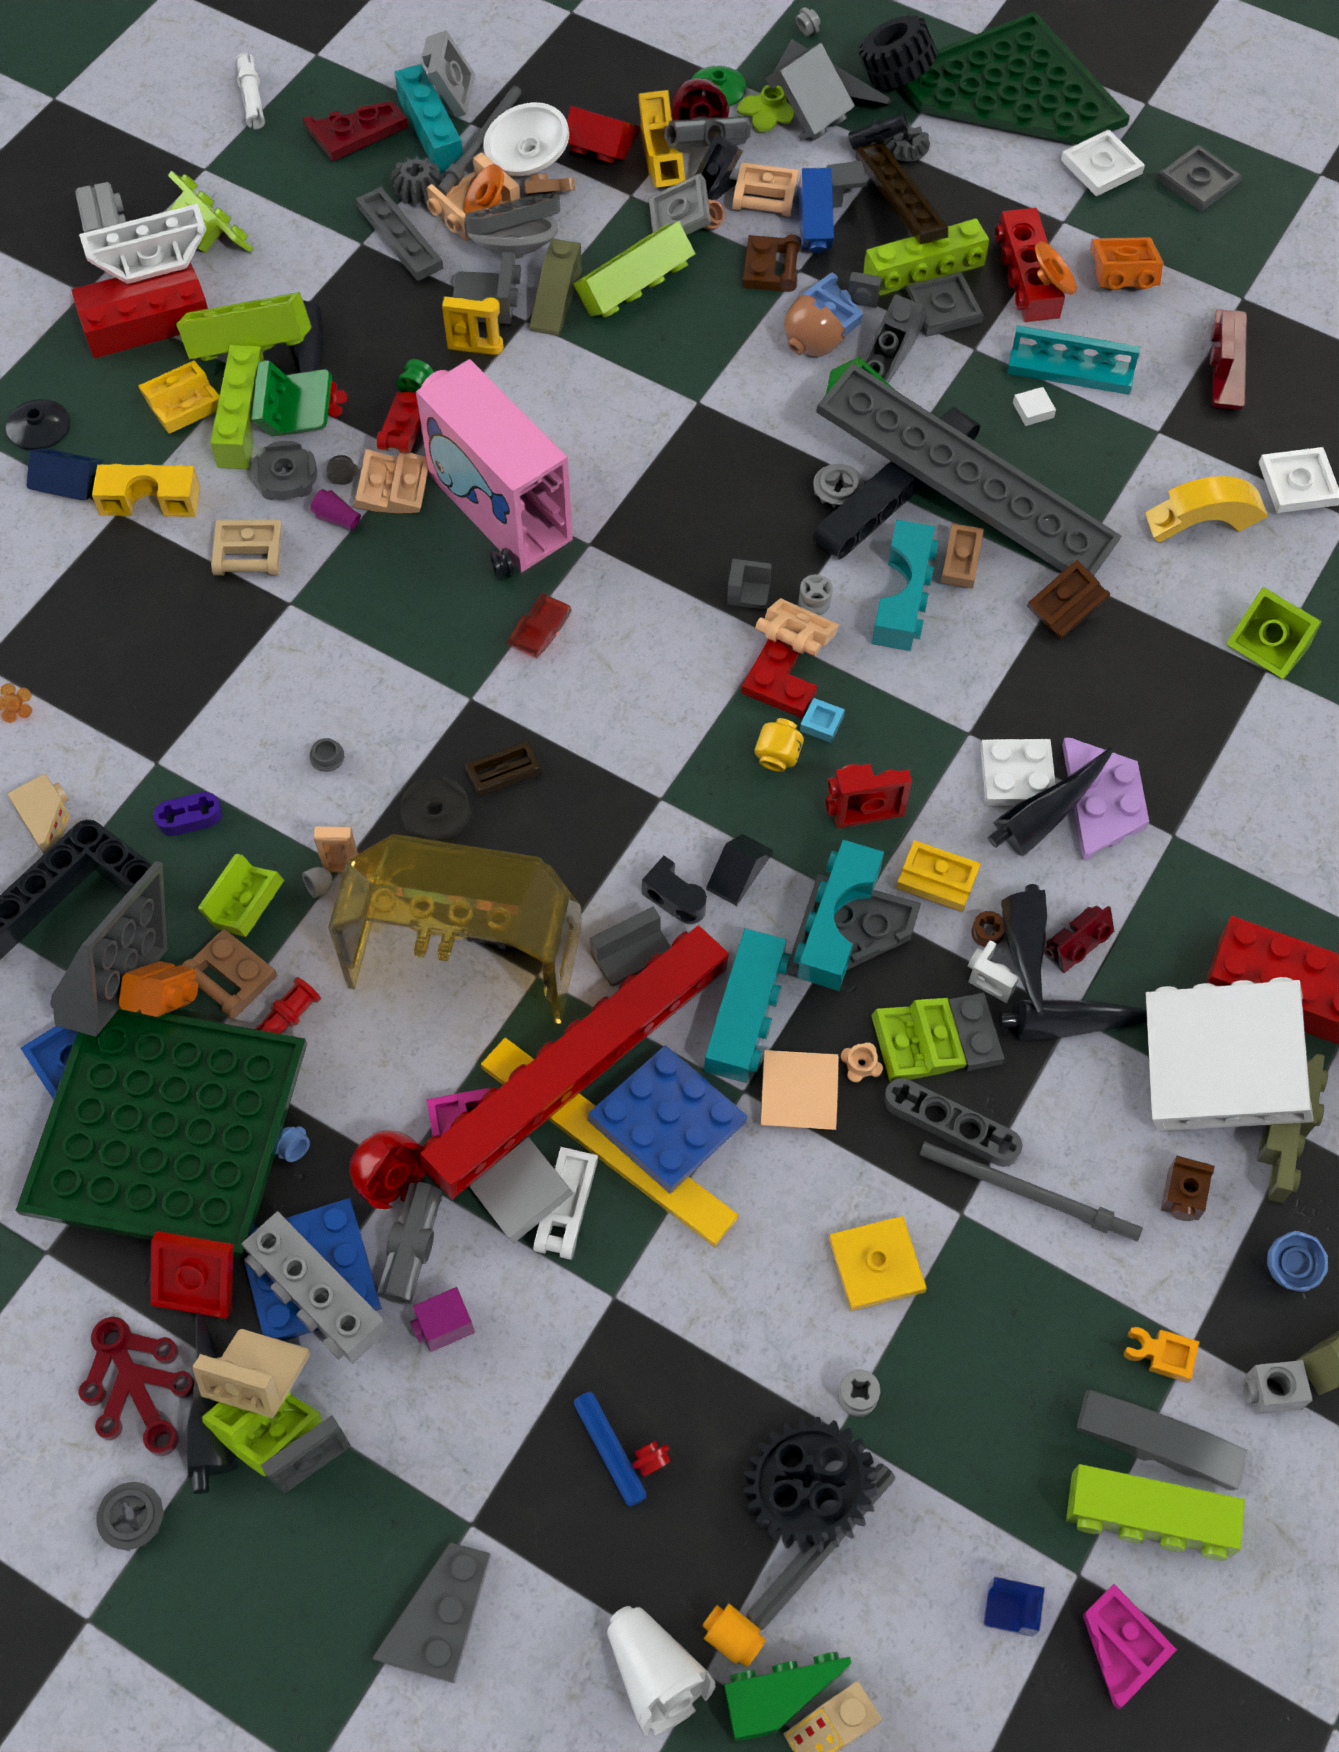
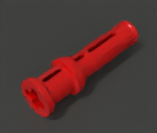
(290, 1007)

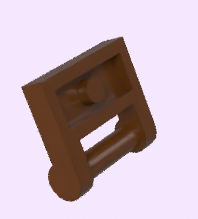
(761, 263)

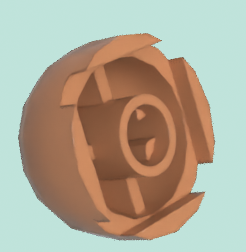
(812, 329)

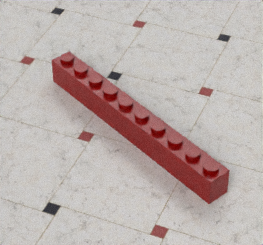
(572, 1062)

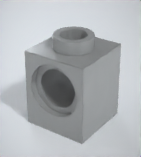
(1289, 1376)

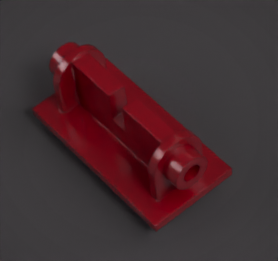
(1091, 929)

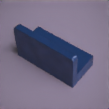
(61, 473)

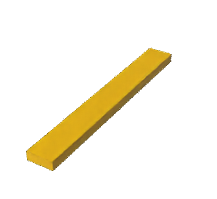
(687, 1203)

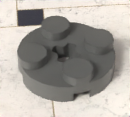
(287, 485)

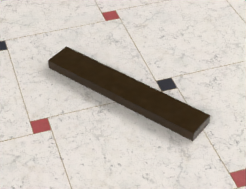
(902, 193)

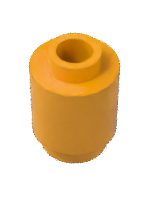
(733, 1635)

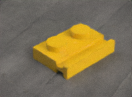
(938, 875)

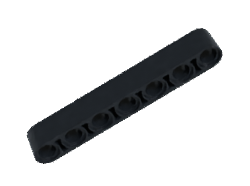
(878, 499)

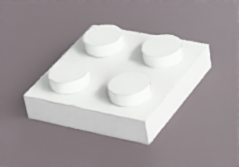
(1102, 162)
(1299, 480)
(1015, 769)

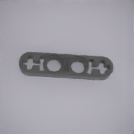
(512, 213)
(949, 1127)

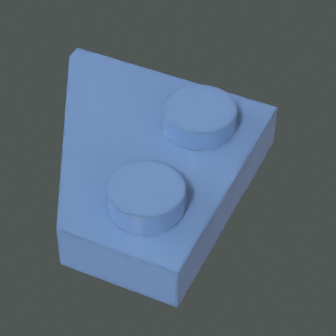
(838, 301)

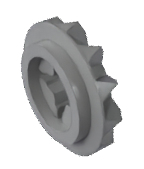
(829, 476)

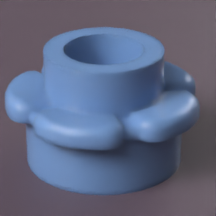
(293, 1144)

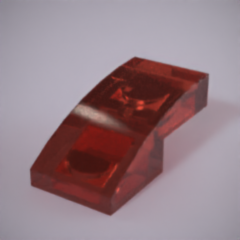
(540, 627)

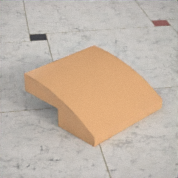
(391, 482)
(799, 1089)

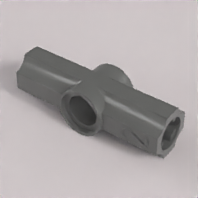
(694, 131)
(410, 1243)

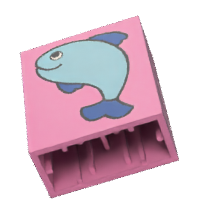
(495, 464)

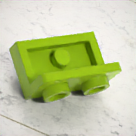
(240, 896)

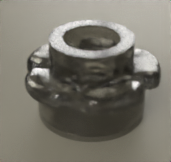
(341, 470)

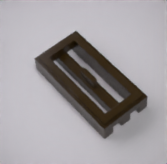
(506, 773)

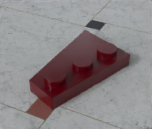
(350, 132)

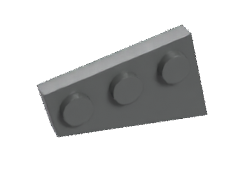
(439, 1617)

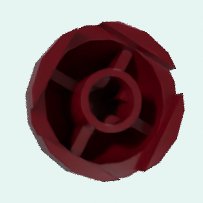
(698, 98)

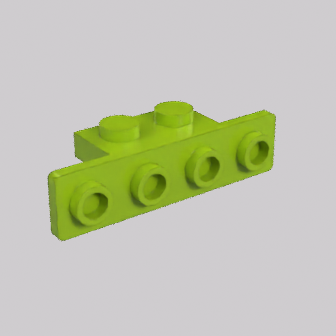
(214, 219)

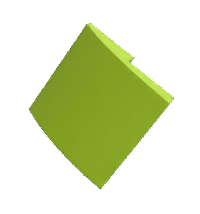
(919, 1039)
(259, 1437)

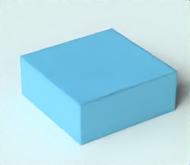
(822, 720)

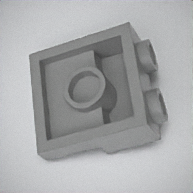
(448, 71)

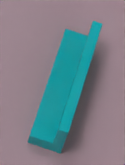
(1073, 365)

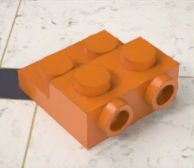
(1126, 262)

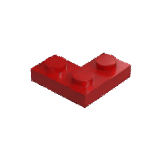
(772, 683)

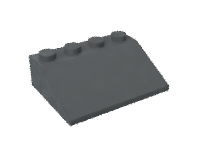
(124, 941)

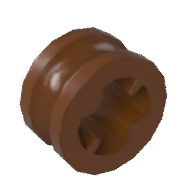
(978, 932)

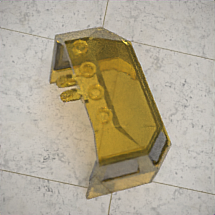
(458, 895)

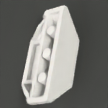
(146, 245)

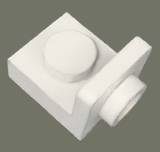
(991, 977)

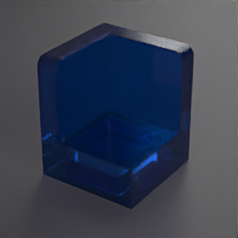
(1014, 1606)

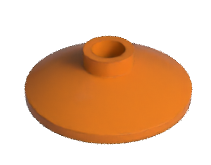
(485, 189)
(1054, 269)

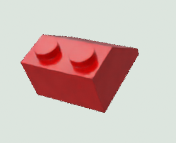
(600, 134)

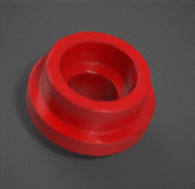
(651, 1458)

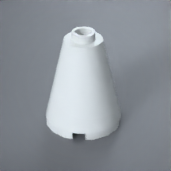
(656, 1671)

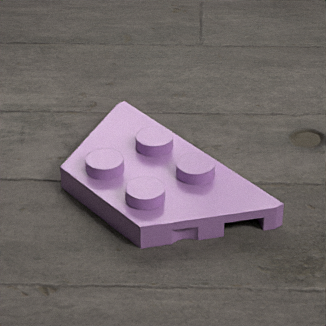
(1112, 804)

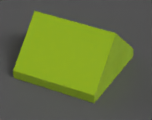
(1274, 633)

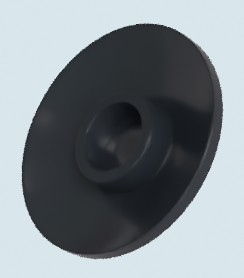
(37, 424)

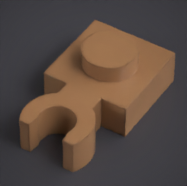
(541, 184)

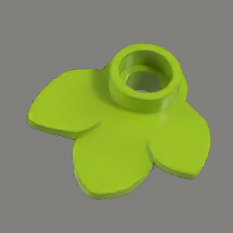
(767, 108)

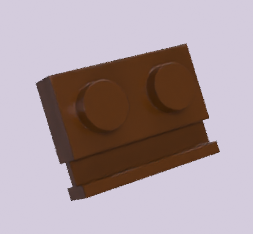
(1068, 599)

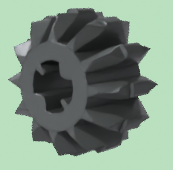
(413, 178)

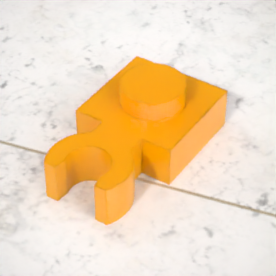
(1169, 1353)

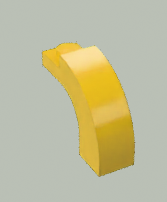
(663, 163)
(1204, 500)

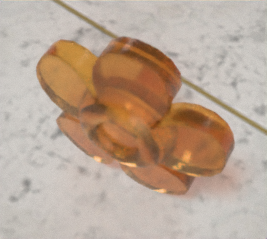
(14, 702)

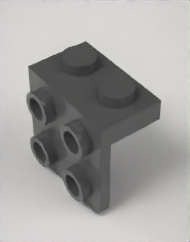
(492, 285)

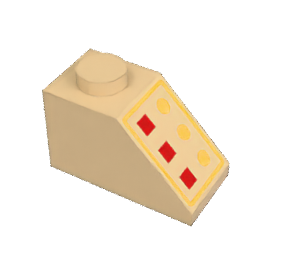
(42, 810)
(835, 1723)

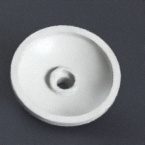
(526, 138)

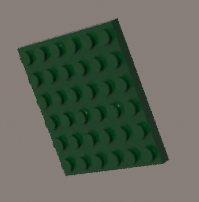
(164, 1128)

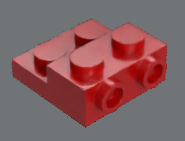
(863, 798)

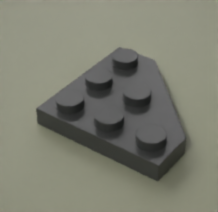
(868, 924)

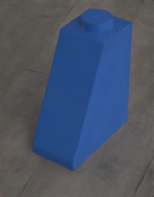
(816, 209)

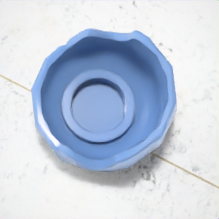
(1297, 1261)

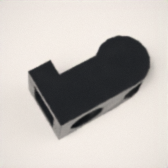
(673, 894)

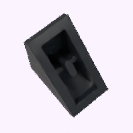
(738, 868)

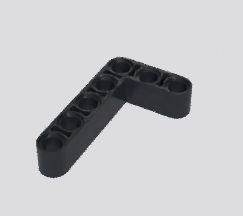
(61, 882)

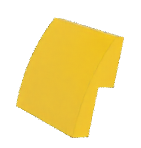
(180, 396)

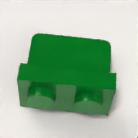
(290, 402)

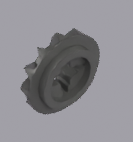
(903, 150)
(112, 1512)

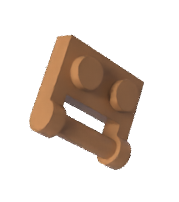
(237, 966)

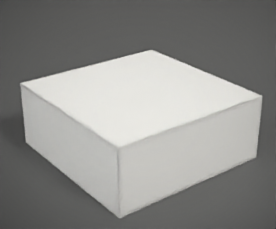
(1034, 406)

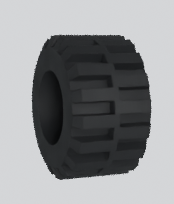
(898, 51)

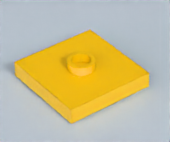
(877, 1263)

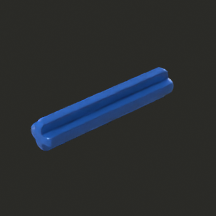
(610, 1449)

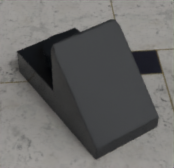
(718, 166)

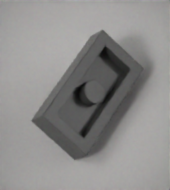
(976, 1031)

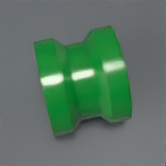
(414, 376)

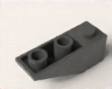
(895, 336)

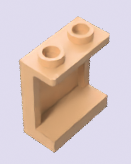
(451, 207)

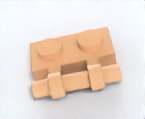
(797, 627)

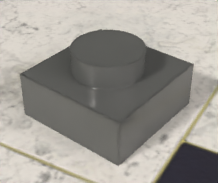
(864, 289)

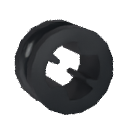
(502, 564)

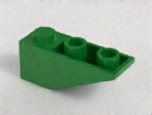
(770, 1701)

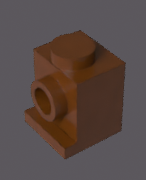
(1191, 1175)

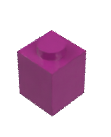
(442, 1320)

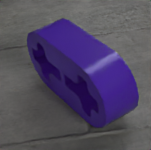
(188, 813)

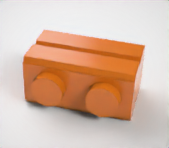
(158, 988)

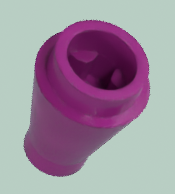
(332, 509)

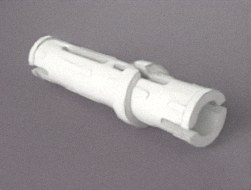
(248, 83)

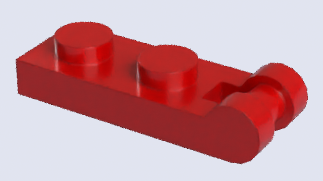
(401, 424)

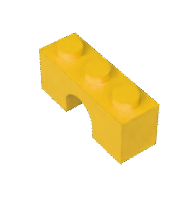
(121, 486)

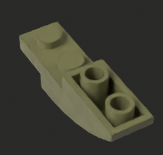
(1285, 1142)

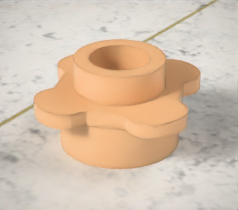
(861, 1052)

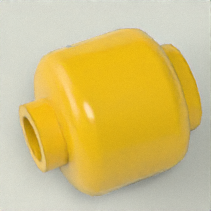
(779, 745)

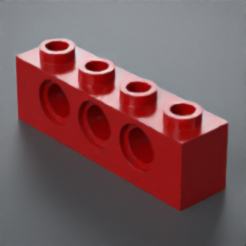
(1018, 235)

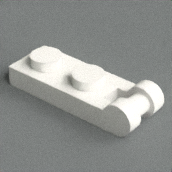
(577, 1171)

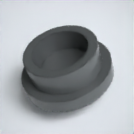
(326, 755)

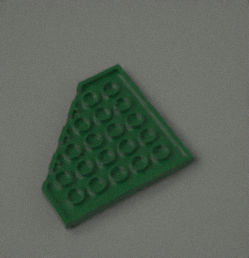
(1018, 82)

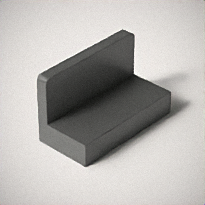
(628, 946)

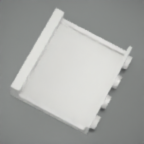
(1228, 1055)

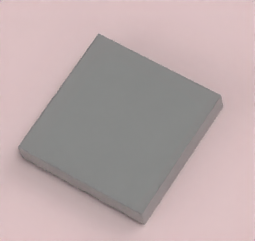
(682, 203)
(521, 1190)

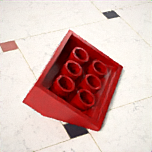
(136, 313)

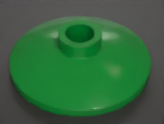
(727, 79)

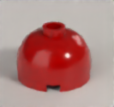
(385, 1167)

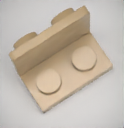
(251, 1373)

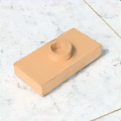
(335, 847)

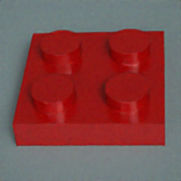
(191, 1274)

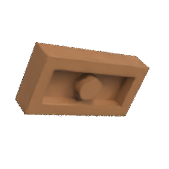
(962, 555)

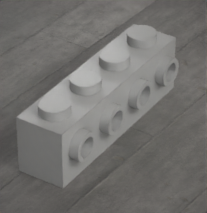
(314, 1287)

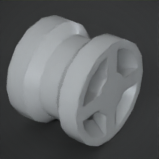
(813, 587)
(853, 1399)

